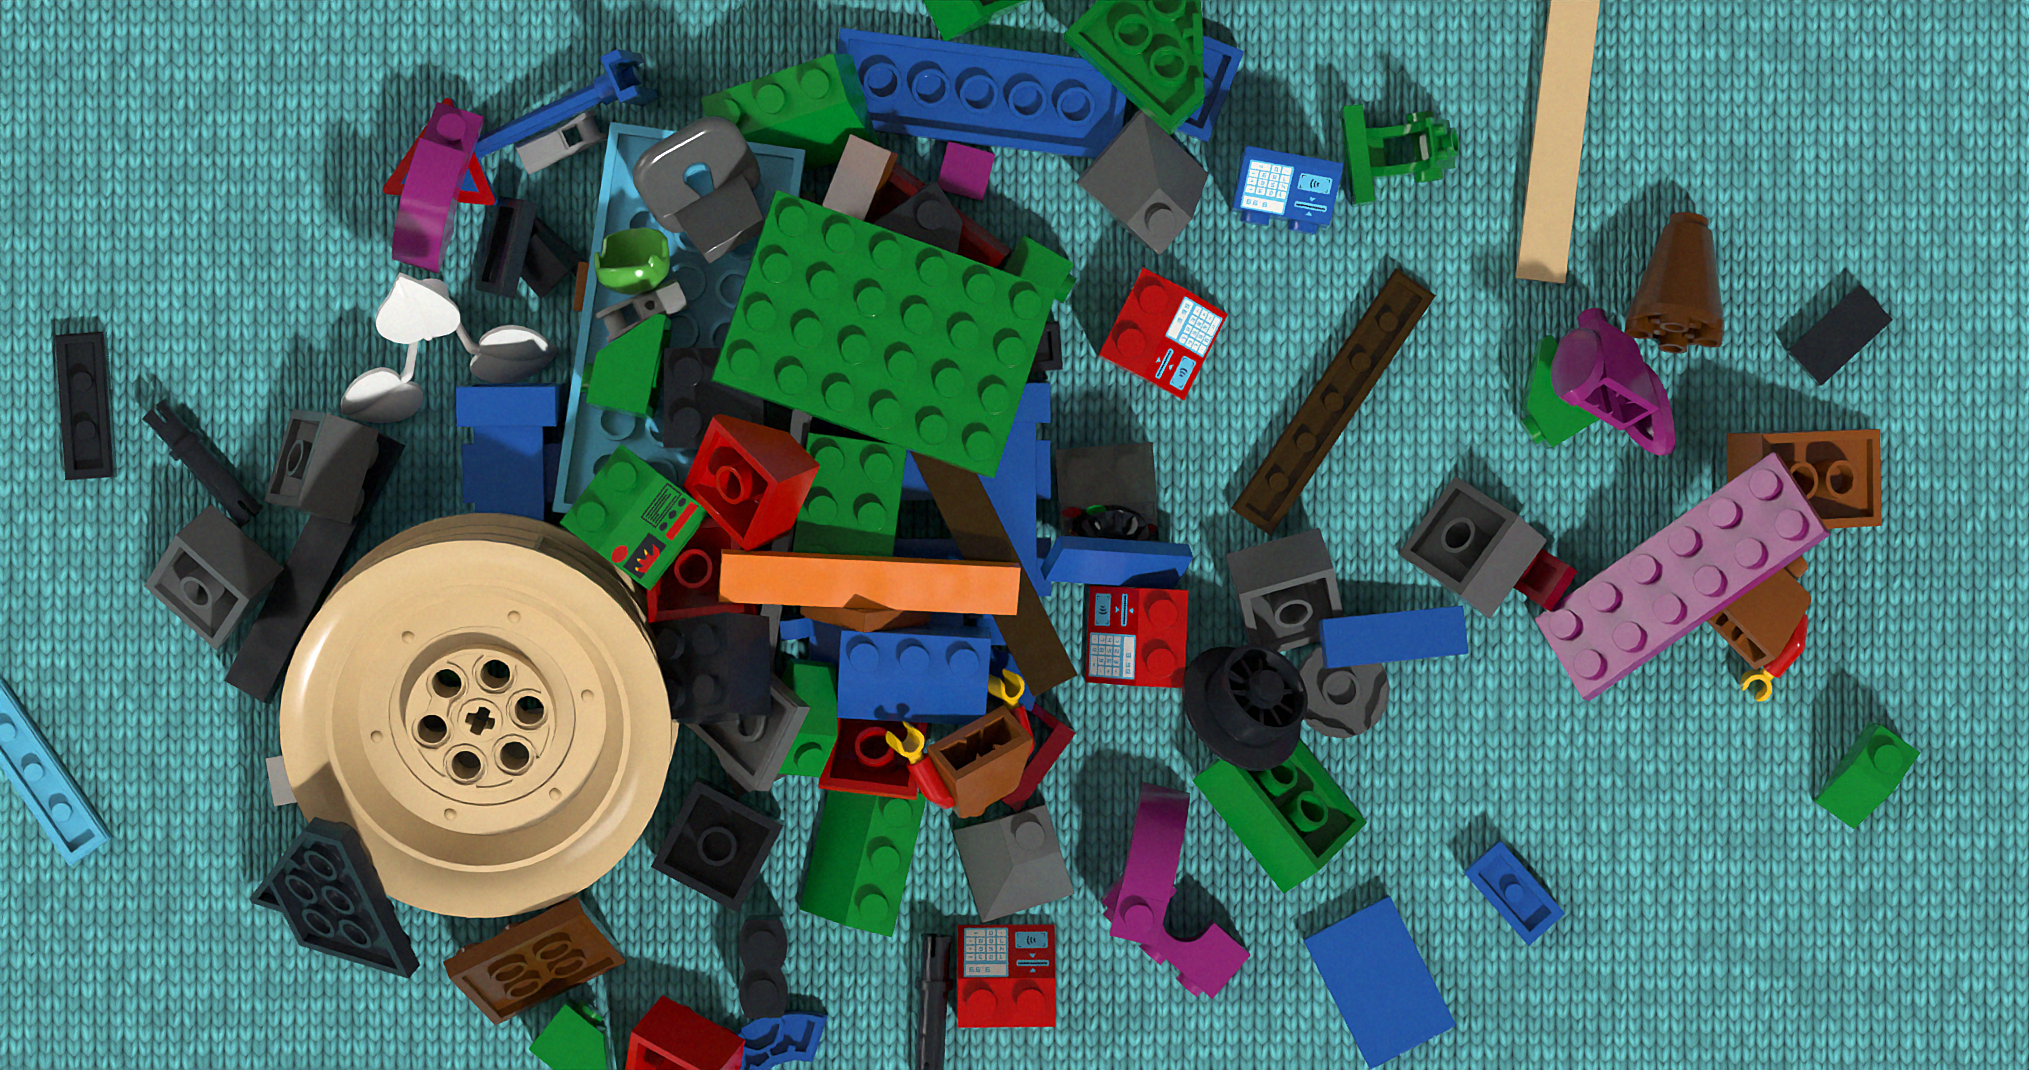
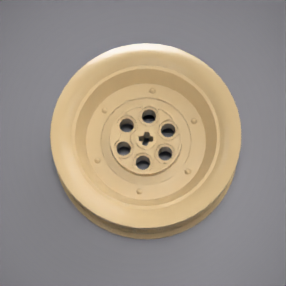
(452, 600)

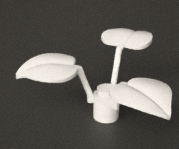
(424, 310)

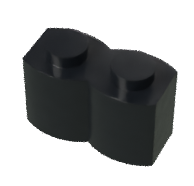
(766, 981)

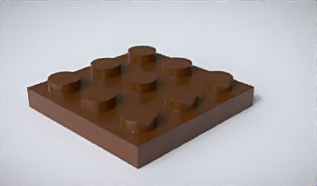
(534, 960)

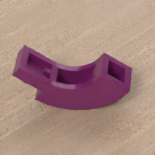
(433, 187)
(1150, 864)

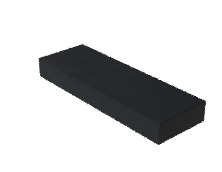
(86, 405)

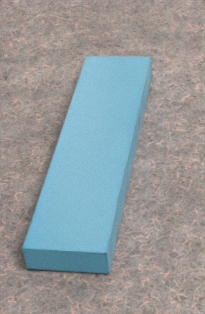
(46, 783)

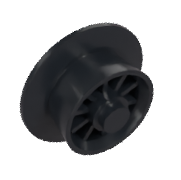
(1245, 704)

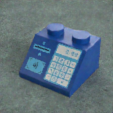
(1286, 189)

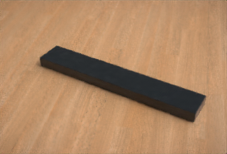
(305, 586)

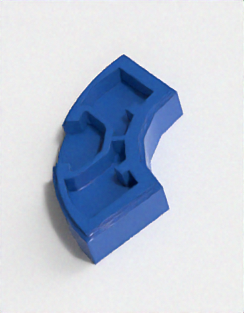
(781, 1039)

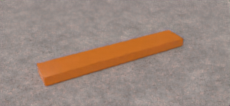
(869, 582)

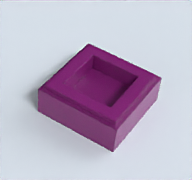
(965, 171)

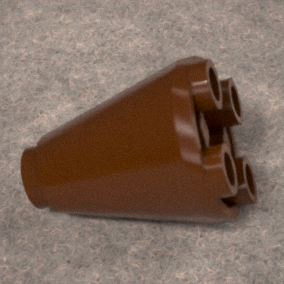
(1679, 289)

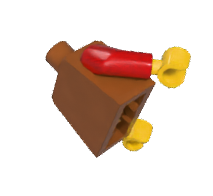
(1768, 625)
(976, 761)

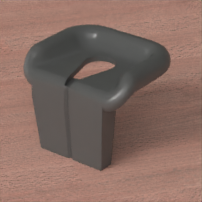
(721, 217)

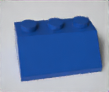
(915, 674)

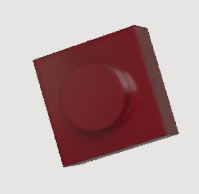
(1545, 579)

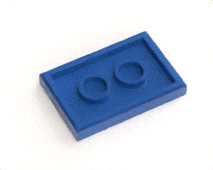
(1379, 982)

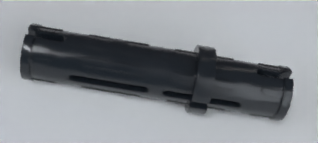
(202, 462)
(933, 998)

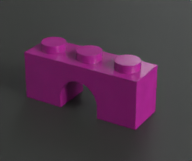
(1204, 959)

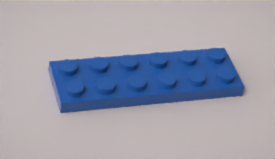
(984, 94)

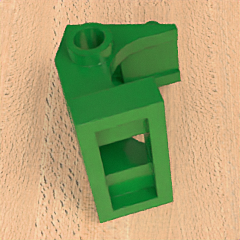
(1432, 145)

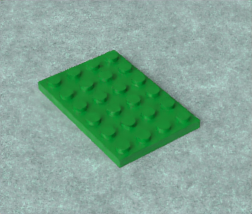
(883, 334)

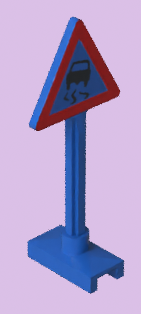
(618, 83)

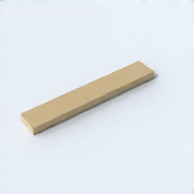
(1557, 140)

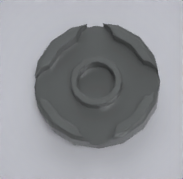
(1343, 698)

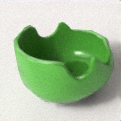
(633, 260)

